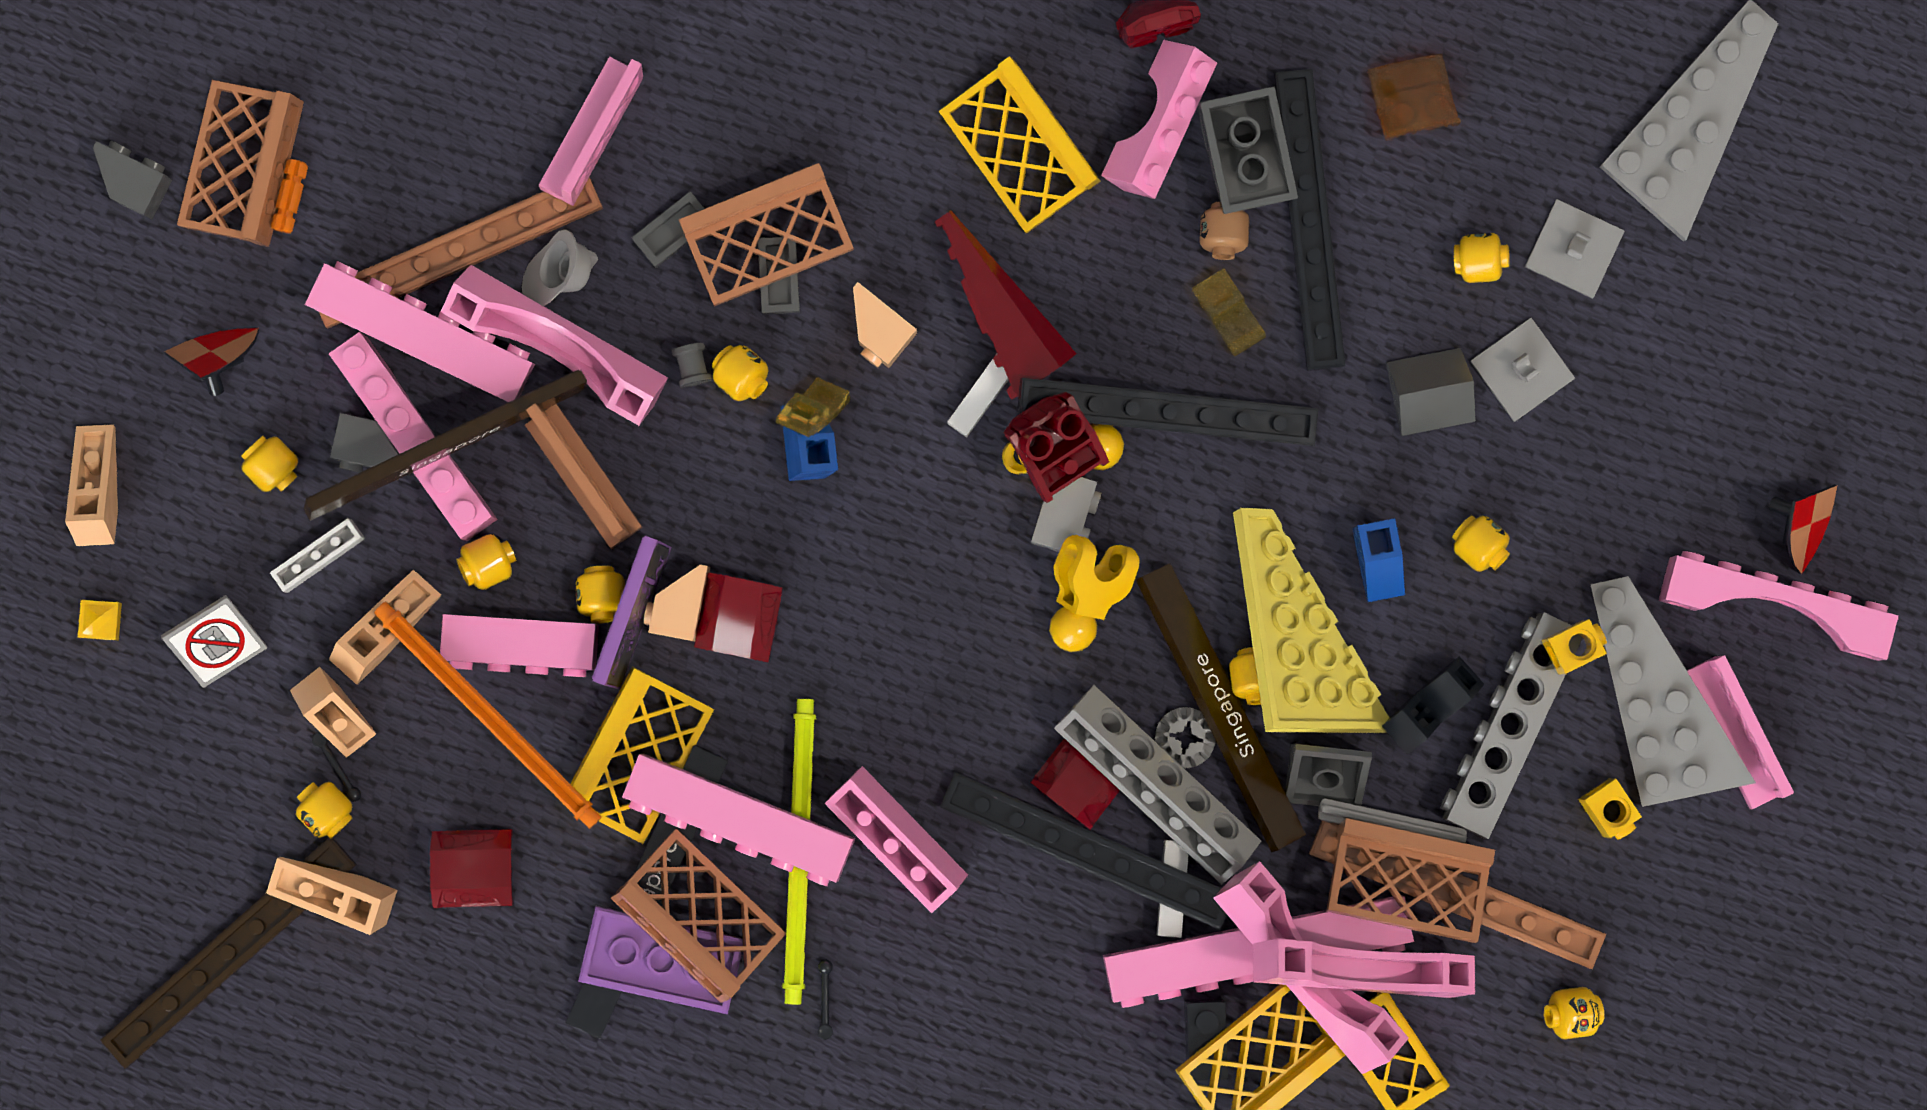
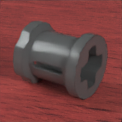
(691, 365)

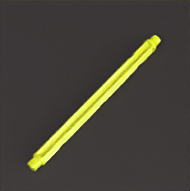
(797, 879)

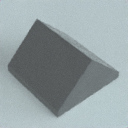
(1432, 391)
(1326, 773)

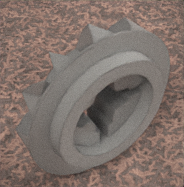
(1175, 722)

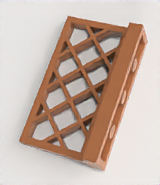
(271, 161)
(755, 203)
(582, 474)
(1417, 848)
(676, 939)

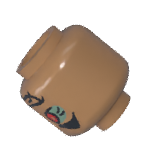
(1224, 233)

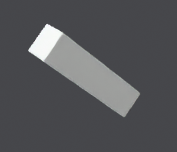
(978, 399)
(317, 555)
(1170, 920)

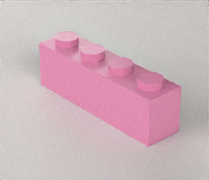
(519, 643)
(896, 839)

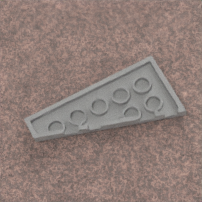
(1682, 138)
(1666, 721)

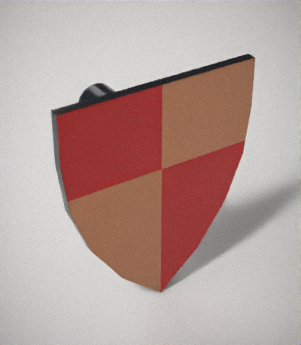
(214, 354)
(1805, 523)

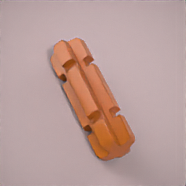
(289, 196)

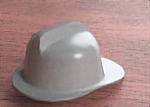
(558, 269)

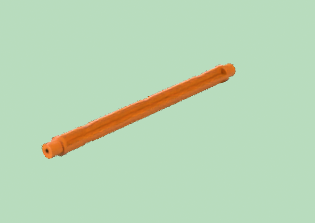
(487, 714)

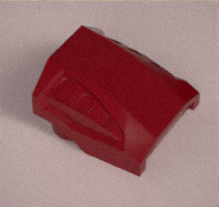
(1148, 18)
(1055, 443)
(738, 617)
(1075, 784)
(471, 868)

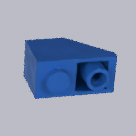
(810, 456)
(1380, 559)

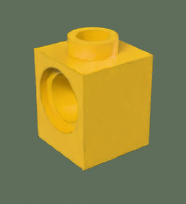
(1558, 646)
(1594, 804)

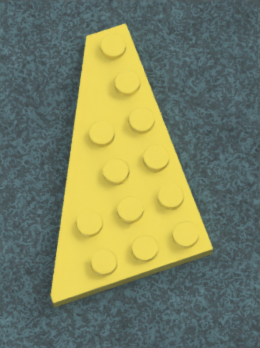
(1301, 660)

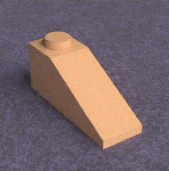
(93, 486)
(369, 641)
(333, 894)

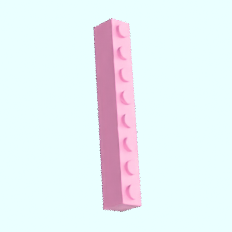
(1229, 954)

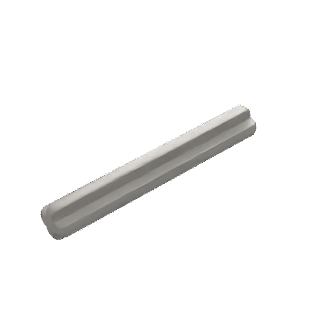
(1337, 811)

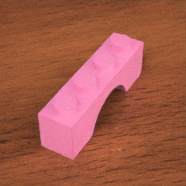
(1144, 159)

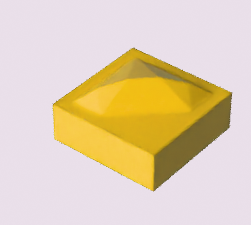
(99, 620)

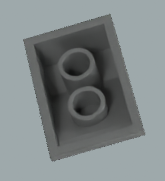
(1247, 150)

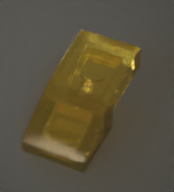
(1228, 312)
(814, 408)

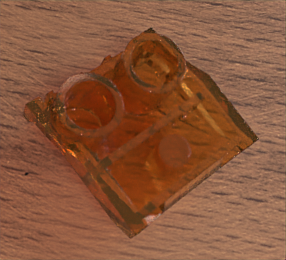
(1413, 96)

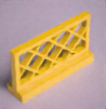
(1046, 126)
(614, 729)
(1286, 1082)

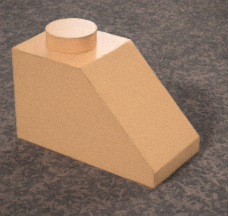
(880, 328)
(678, 606)
(332, 712)

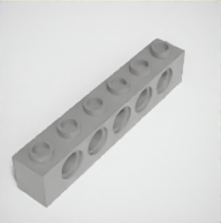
(1158, 785)
(1482, 817)

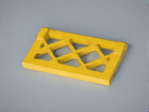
(1421, 1057)

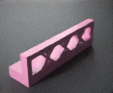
(591, 130)
(1732, 710)

